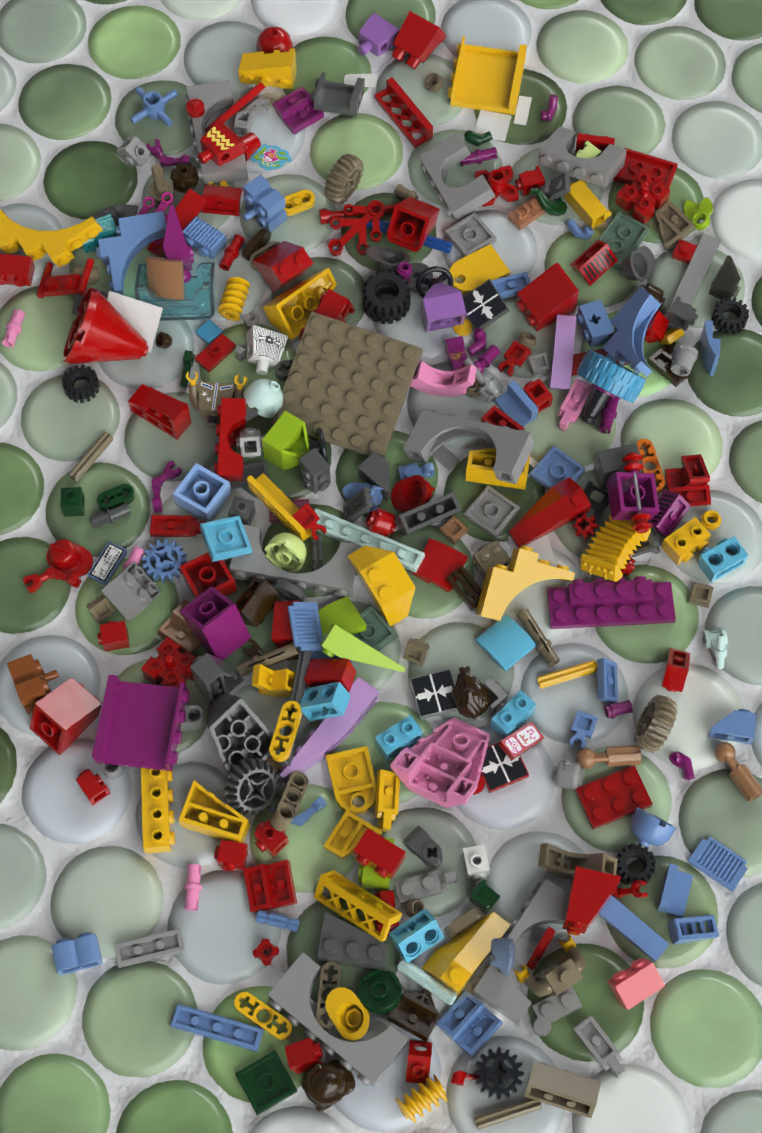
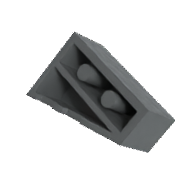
(214, 676)
(350, 945)

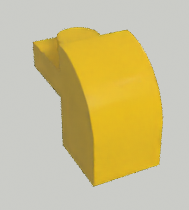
(272, 683)

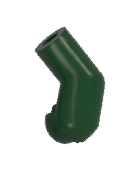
(477, 139)

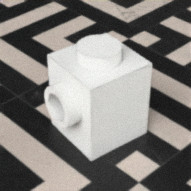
(476, 862)

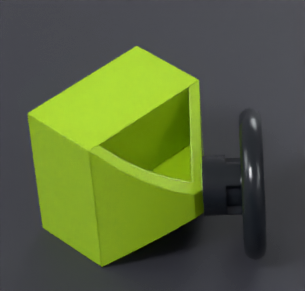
(289, 442)

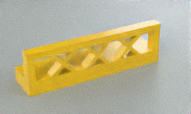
(277, 503)
(361, 899)

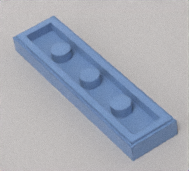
(633, 929)
(217, 1027)

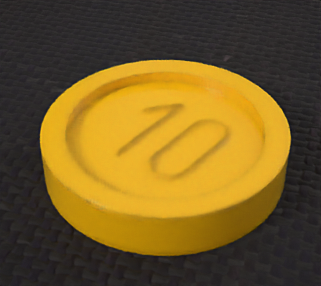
(465, 329)

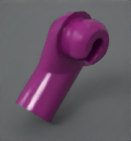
(552, 107)
(479, 342)
(684, 763)

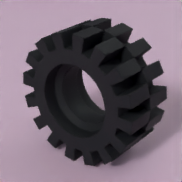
(730, 306)
(80, 393)
(638, 852)

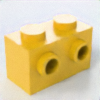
(686, 541)

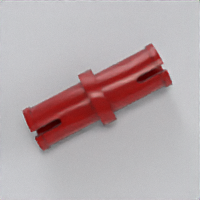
(231, 252)

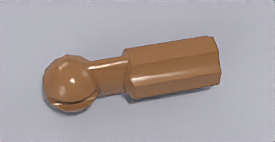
(611, 756)
(739, 773)

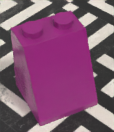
(216, 623)

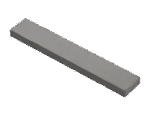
(696, 271)

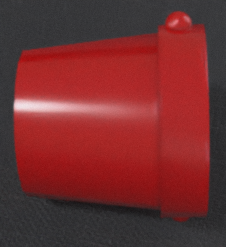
(251, 144)

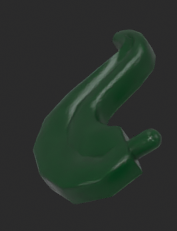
(553, 208)

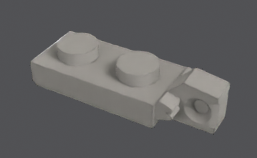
(423, 885)
(599, 1045)

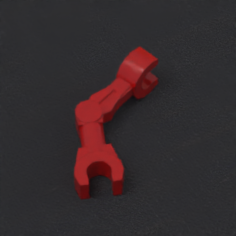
(51, 573)
(634, 890)

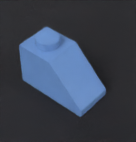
(735, 727)

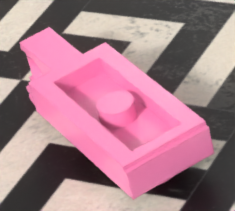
(574, 403)

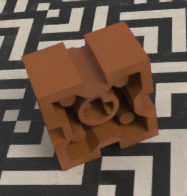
(30, 680)

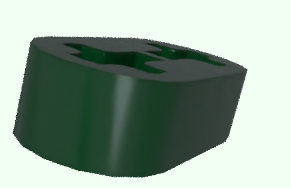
(116, 497)

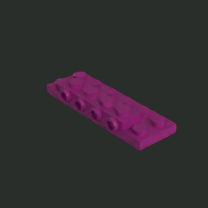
(610, 603)

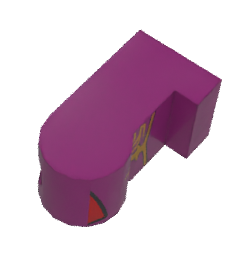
(455, 352)

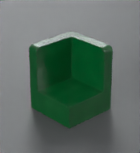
(484, 897)

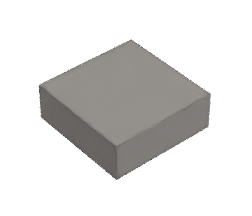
(539, 364)

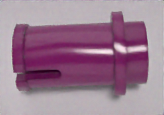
(405, 269)
(616, 709)

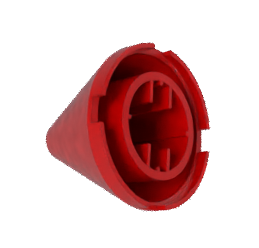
(101, 334)

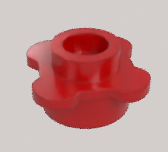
(272, 951)

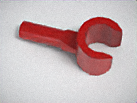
(459, 1077)

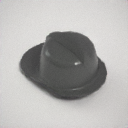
(387, 258)
(638, 264)

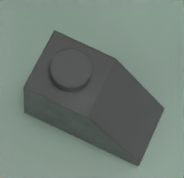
(376, 472)

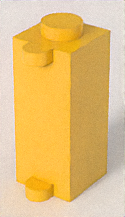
(586, 204)

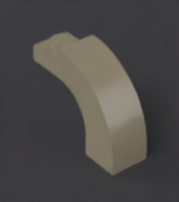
(563, 863)

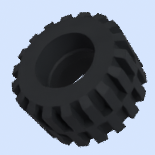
(386, 284)

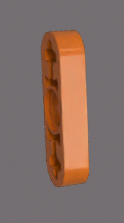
(652, 458)

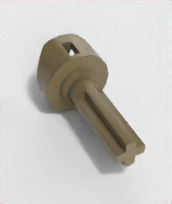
(159, 185)

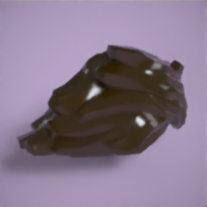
(470, 694)

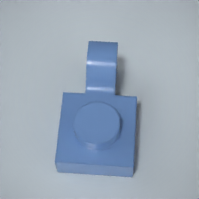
(413, 469)

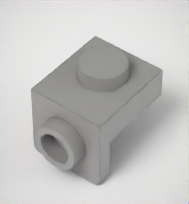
(497, 693)

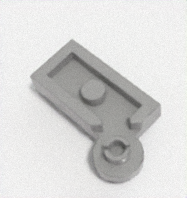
(553, 1009)

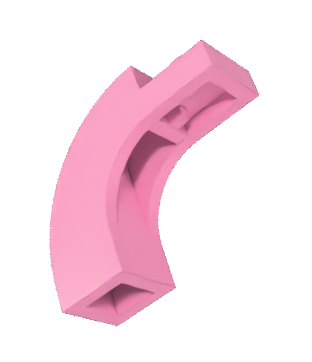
(443, 382)

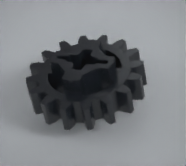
(509, 1073)

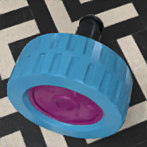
(608, 380)

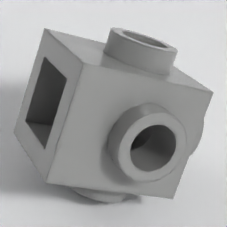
(133, 152)
(250, 449)

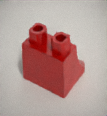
(417, 39)
(411, 223)

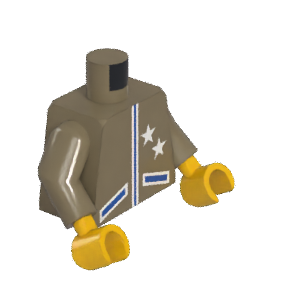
(207, 396)
(558, 975)

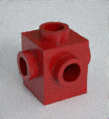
(270, 839)

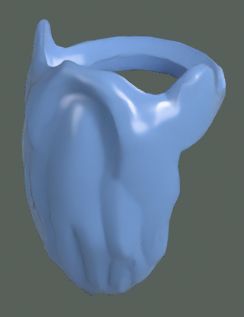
(353, 488)

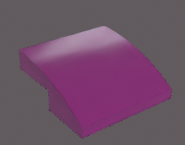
(297, 110)

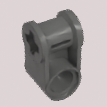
(421, 844)

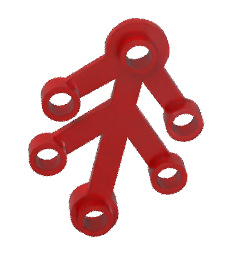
(357, 225)

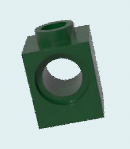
(72, 501)

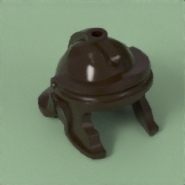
(328, 1093)

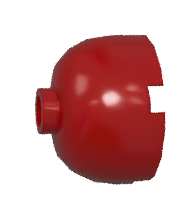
(273, 39)

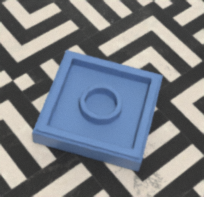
(555, 468)

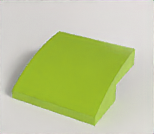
(342, 614)

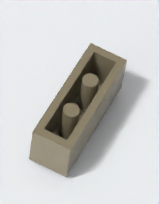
(562, 1089)

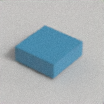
(208, 332)

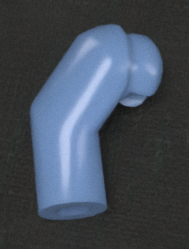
(577, 232)

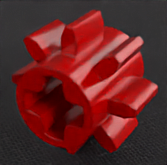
(589, 530)

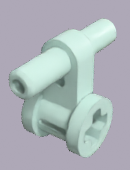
(718, 643)

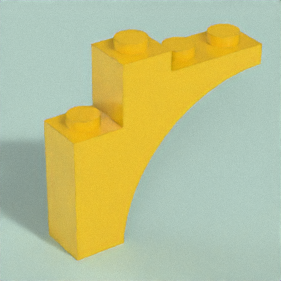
(503, 585)

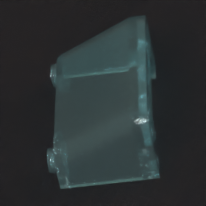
(198, 300)

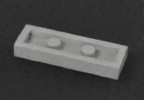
(149, 948)

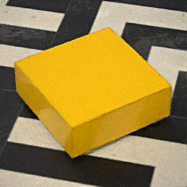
(672, 335)

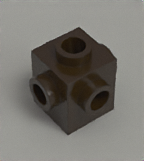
(184, 178)

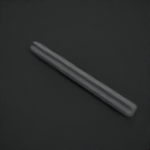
(297, 693)

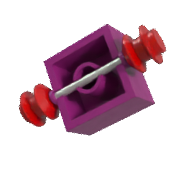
(633, 494)

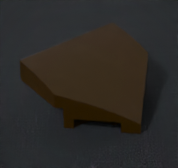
(415, 1014)

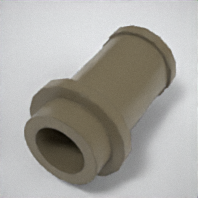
(404, 193)

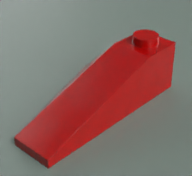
(551, 512)

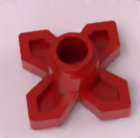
(499, 183)

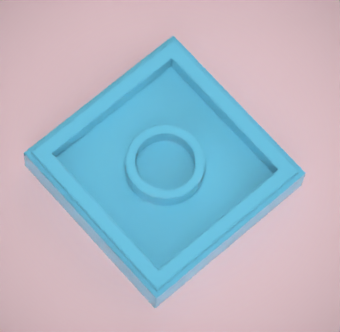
(225, 538)

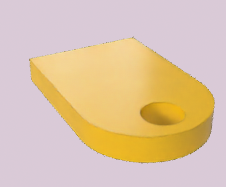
(478, 268)
(352, 778)

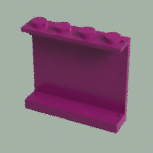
(140, 725)

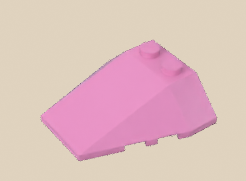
(445, 763)

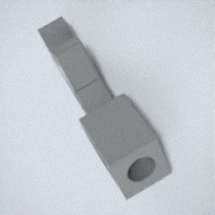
(244, 118)

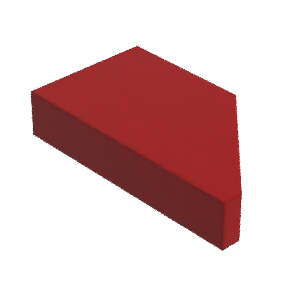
(541, 948)

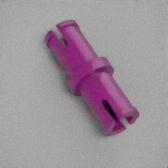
(480, 156)
(608, 415)

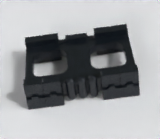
(598, 507)

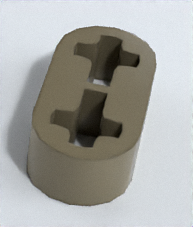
(463, 922)

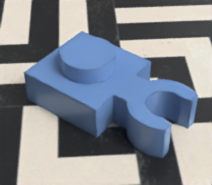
(582, 727)

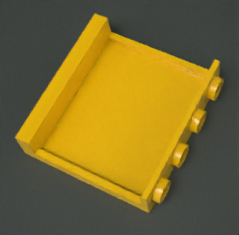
(487, 78)

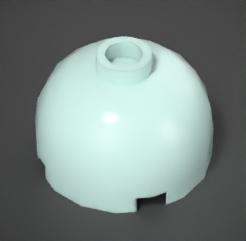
(265, 397)

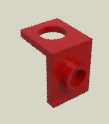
(418, 1062)

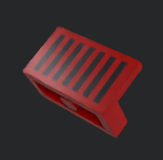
(594, 262)

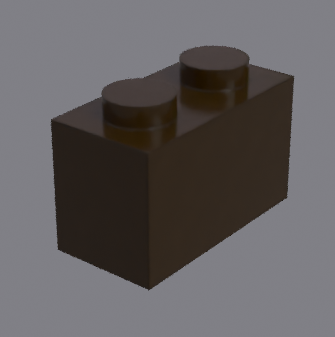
(257, 602)

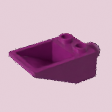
(175, 244)

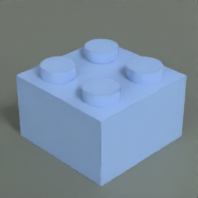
(202, 493)

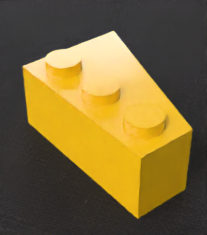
(481, 470)

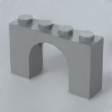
(597, 171)
(459, 200)

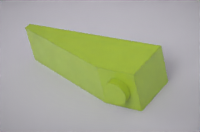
(349, 647)

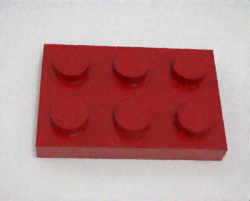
(613, 797)

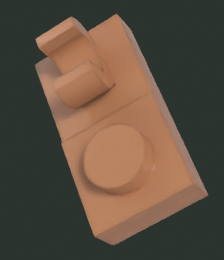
(526, 213)

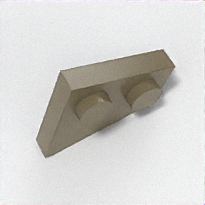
(672, 224)

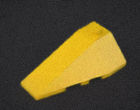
(292, 308)
(464, 954)

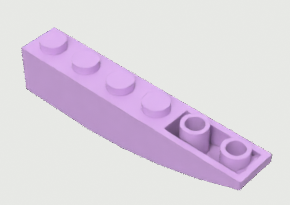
(332, 730)

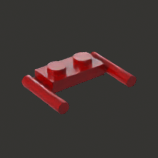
(64, 284)

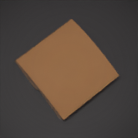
(166, 277)
(179, 631)

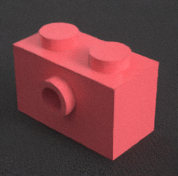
(635, 983)

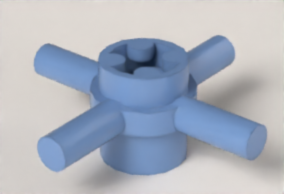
(154, 106)

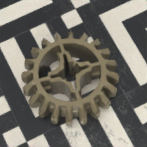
(343, 178)
(655, 723)

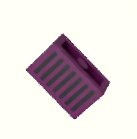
(672, 510)

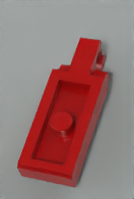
(174, 526)

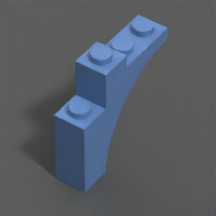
(132, 236)
(630, 329)

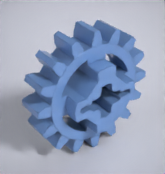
(164, 552)

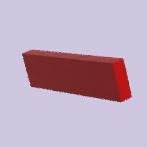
(238, 105)

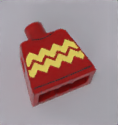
(220, 145)

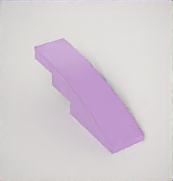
(563, 352)

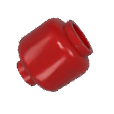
(381, 522)

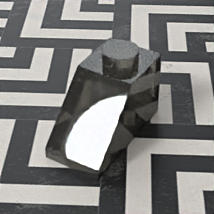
(726, 281)

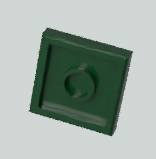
(266, 1082)

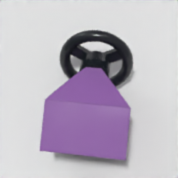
(442, 304)

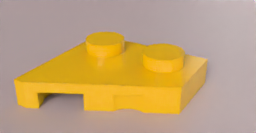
(347, 834)

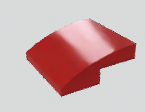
(694, 495)
(439, 563)
(270, 886)

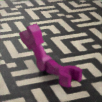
(166, 161)
(157, 482)

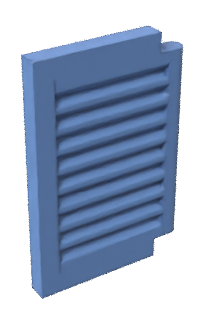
(305, 626)
(718, 863)

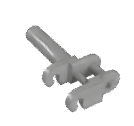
(484, 383)

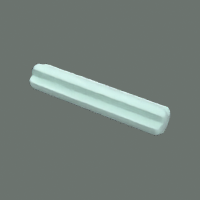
(427, 982)

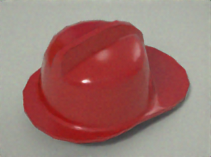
(411, 493)
(69, 557)

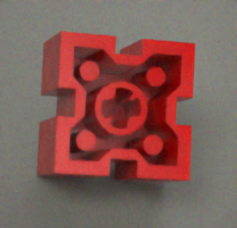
(642, 196)
(170, 666)

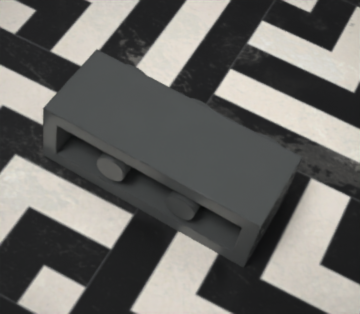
(428, 514)

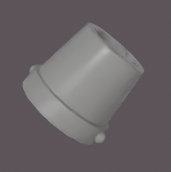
(683, 359)

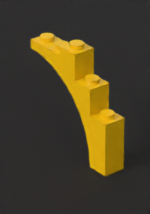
(37, 243)

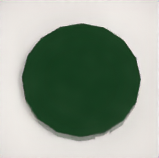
(379, 991)

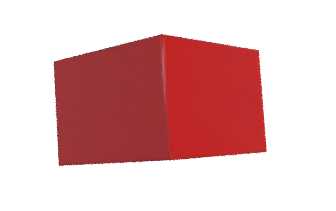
(694, 470)

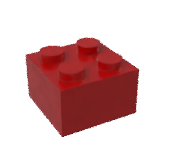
(203, 573)

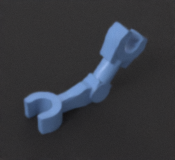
(316, 806)

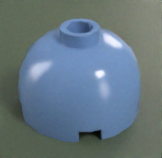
(650, 828)

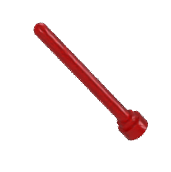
(327, 215)

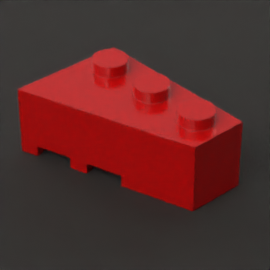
(333, 306)

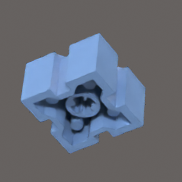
(264, 204)

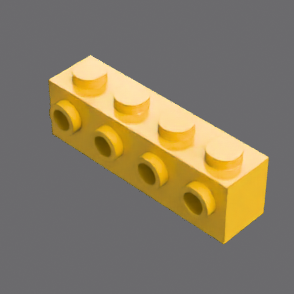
(156, 810)

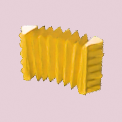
(611, 549)

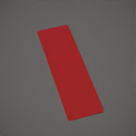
(186, 211)

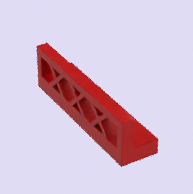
(408, 108)

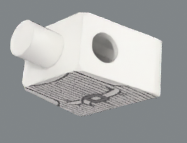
(264, 348)

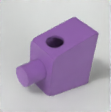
(376, 36)

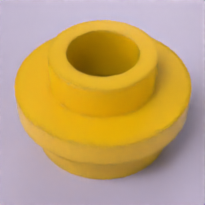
(711, 514)

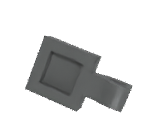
(558, 187)

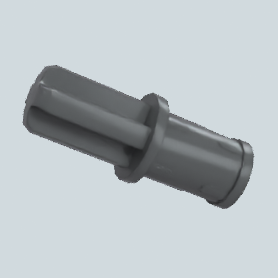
(110, 516)

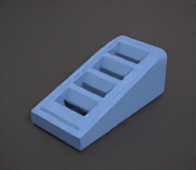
(679, 932)

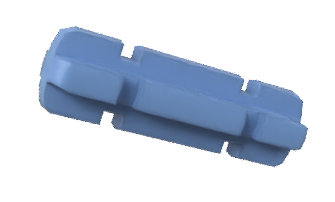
(277, 920)

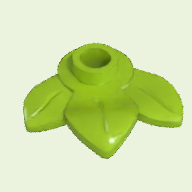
(697, 212)

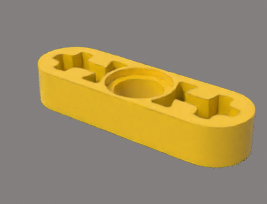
(288, 740)
(262, 1006)

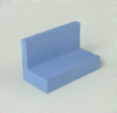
(517, 404)
(675, 891)

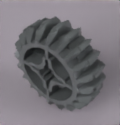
(263, 781)

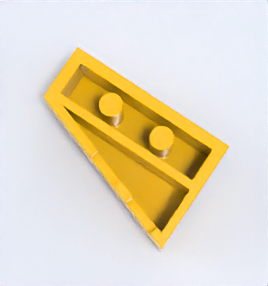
(271, 69)
(212, 817)

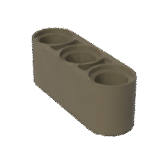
(289, 801)

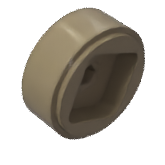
(434, 82)

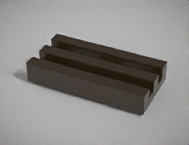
(467, 588)

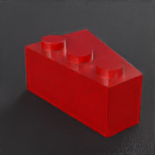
(161, 410)

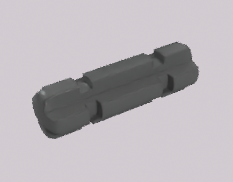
(316, 553)

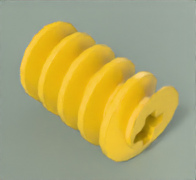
(233, 298)
(421, 1099)

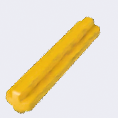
(567, 674)

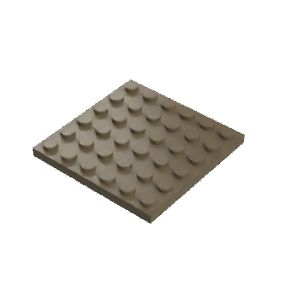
(349, 384)

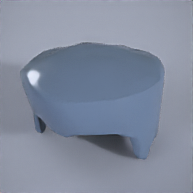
(504, 955)

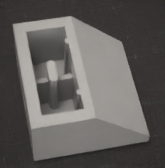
(131, 591)

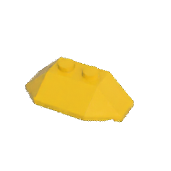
(385, 581)

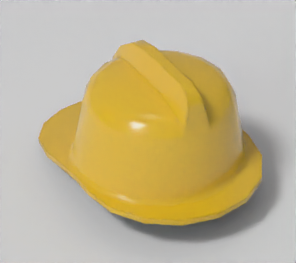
(347, 1013)

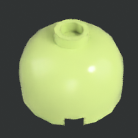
(286, 551)

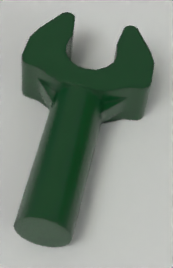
(188, 362)

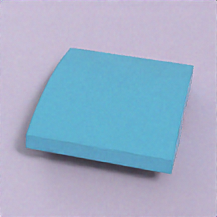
(505, 642)

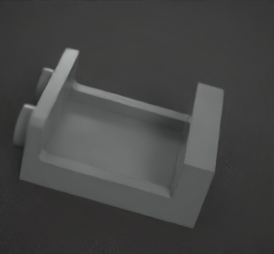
(337, 96)

